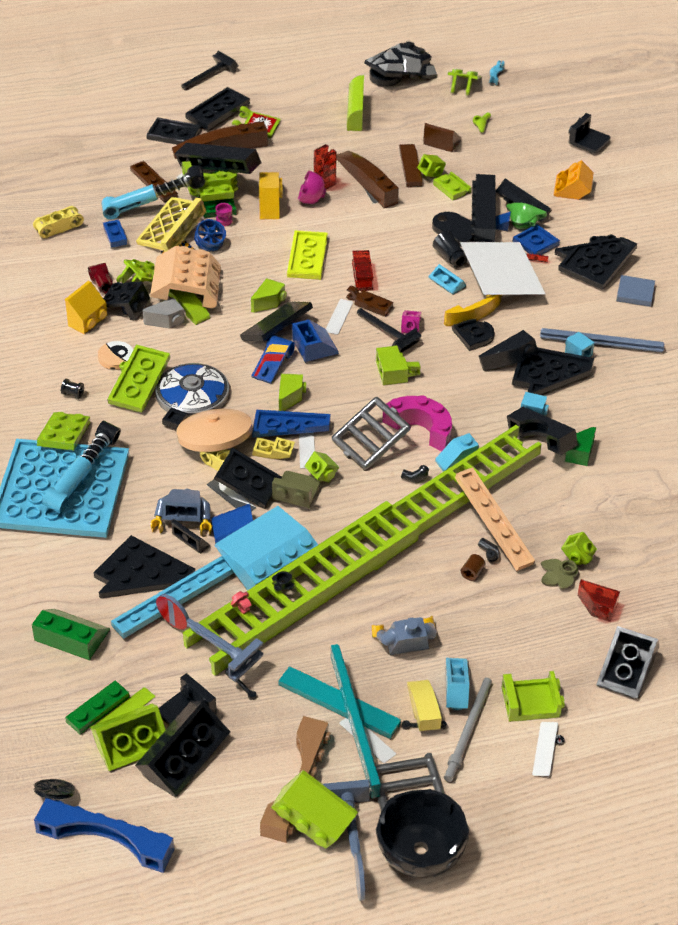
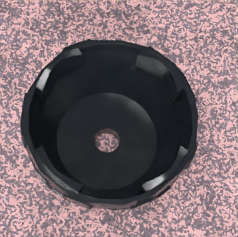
(425, 821)

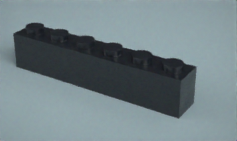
(219, 157)
(483, 208)

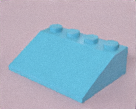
(265, 546)

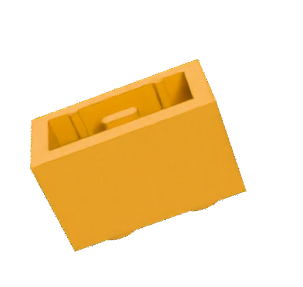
(574, 181)

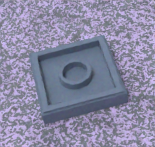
(635, 290)

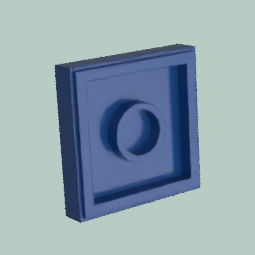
(536, 240)

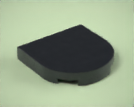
(474, 333)

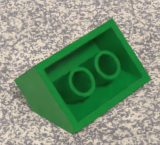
(68, 633)

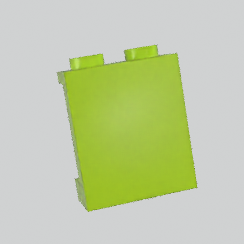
(532, 698)

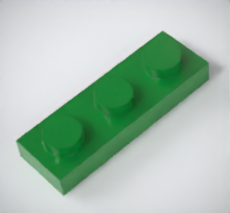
(97, 707)

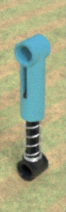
(114, 206)
(59, 495)

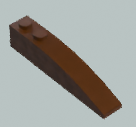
(242, 136)
(370, 178)

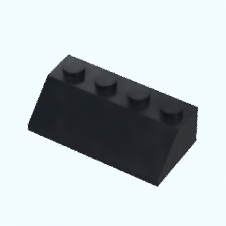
(183, 748)

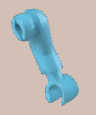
(494, 71)

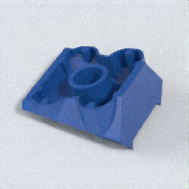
(230, 521)

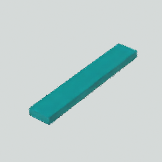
(331, 698)

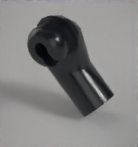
(416, 476)
(492, 550)

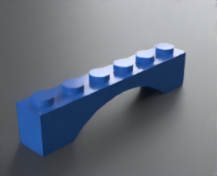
(62, 820)

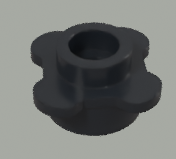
(282, 581)

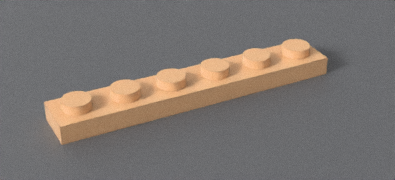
(494, 519)

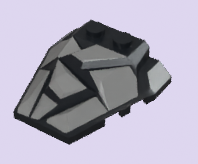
(403, 59)

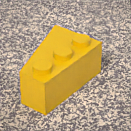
(269, 193)

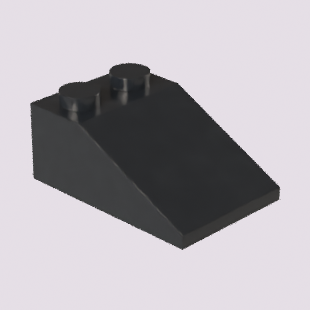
(628, 662)

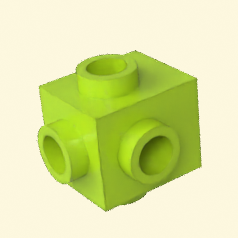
(579, 548)

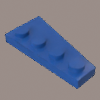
(286, 422)

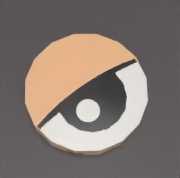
(114, 353)

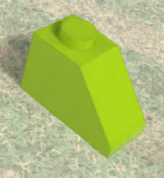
(268, 296)
(290, 390)

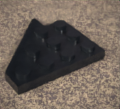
(595, 261)
(139, 569)

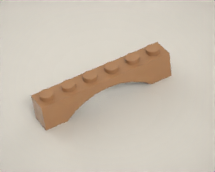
(310, 741)

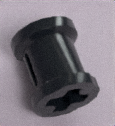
(67, 385)

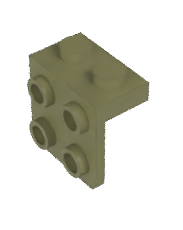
(295, 488)

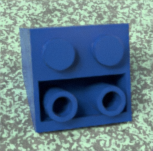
(312, 340)

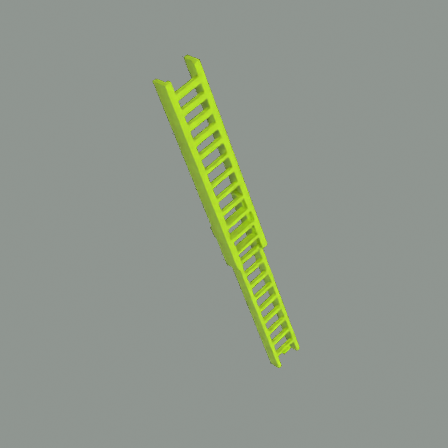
(350, 538)

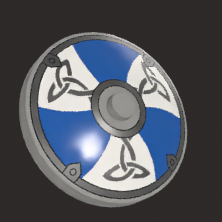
(192, 388)

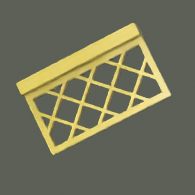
(178, 229)

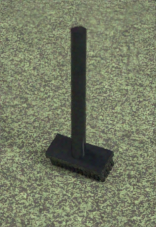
(222, 60)
(403, 341)

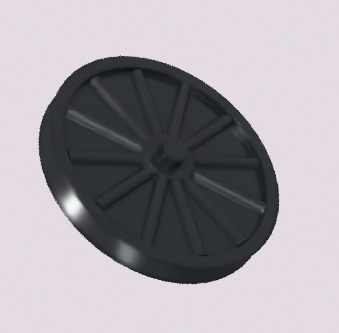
(54, 789)

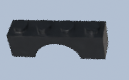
(558, 435)

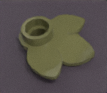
(559, 572)

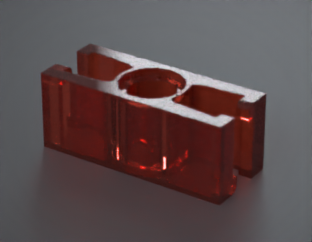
(325, 165)
(362, 270)

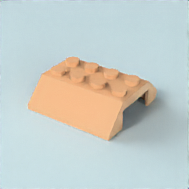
(187, 271)

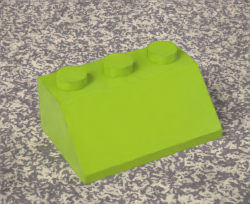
(128, 735)
(314, 809)

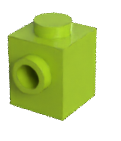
(431, 165)
(321, 466)

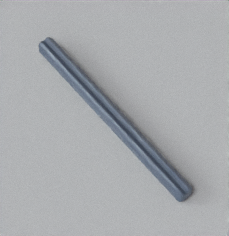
(605, 340)

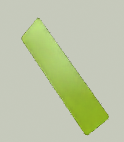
(136, 701)

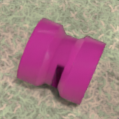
(224, 214)

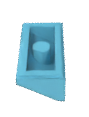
(447, 279)

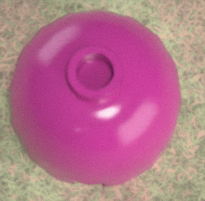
(312, 188)

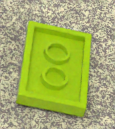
(63, 431)

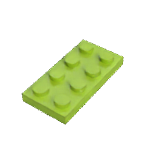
(139, 378)

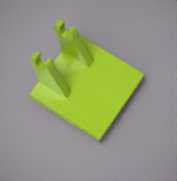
(470, 75)
(143, 270)

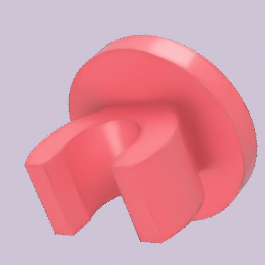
(241, 600)

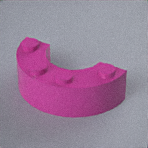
(425, 413)

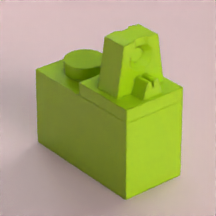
(393, 366)

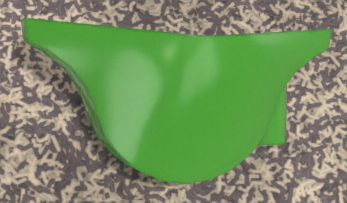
(525, 215)

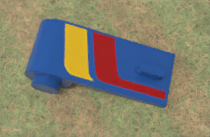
(273, 356)

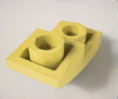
(275, 450)

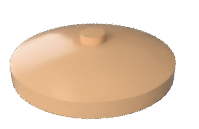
(214, 430)

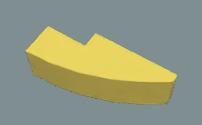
(424, 705)

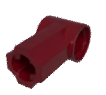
(100, 275)

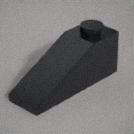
(510, 351)

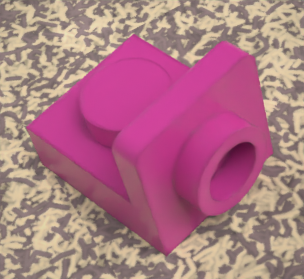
(410, 320)

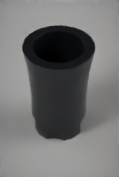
(450, 249)

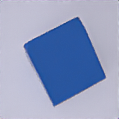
(503, 221)

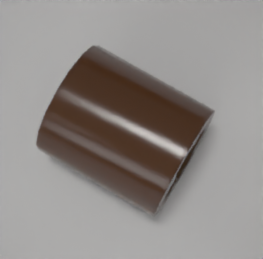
(473, 567)

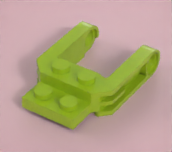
(216, 186)

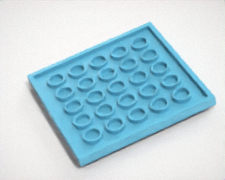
(38, 468)

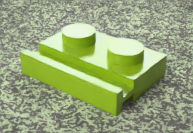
(452, 186)

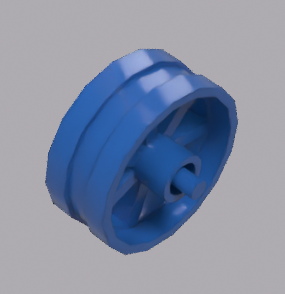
(210, 227)

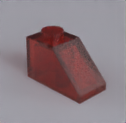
(598, 599)

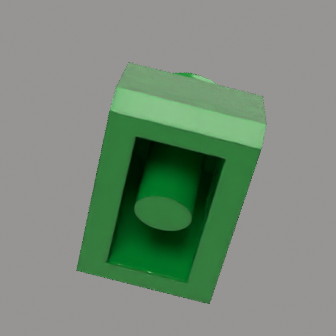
(581, 453)

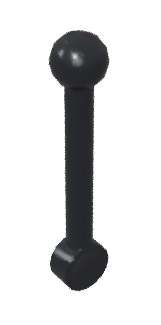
(251, 694)
(406, 725)

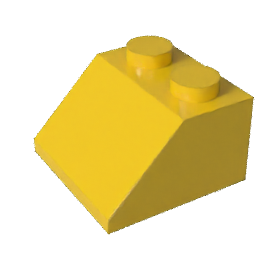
(85, 308)

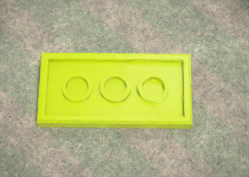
(307, 255)

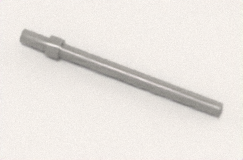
(455, 760)

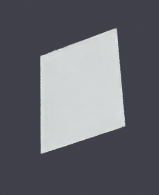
(502, 268)

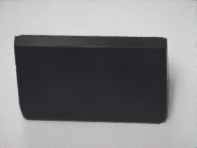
(188, 537)

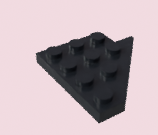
(551, 370)

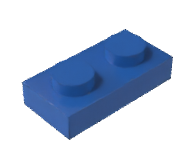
(115, 233)

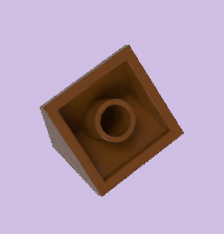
(440, 137)

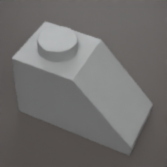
(164, 314)

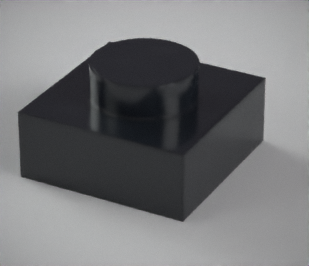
(174, 418)

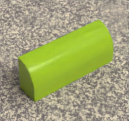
(355, 104)

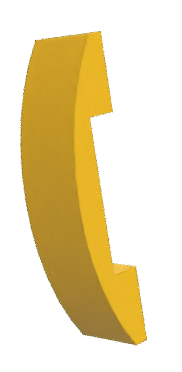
(475, 311)

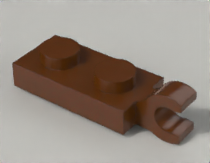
(369, 301)

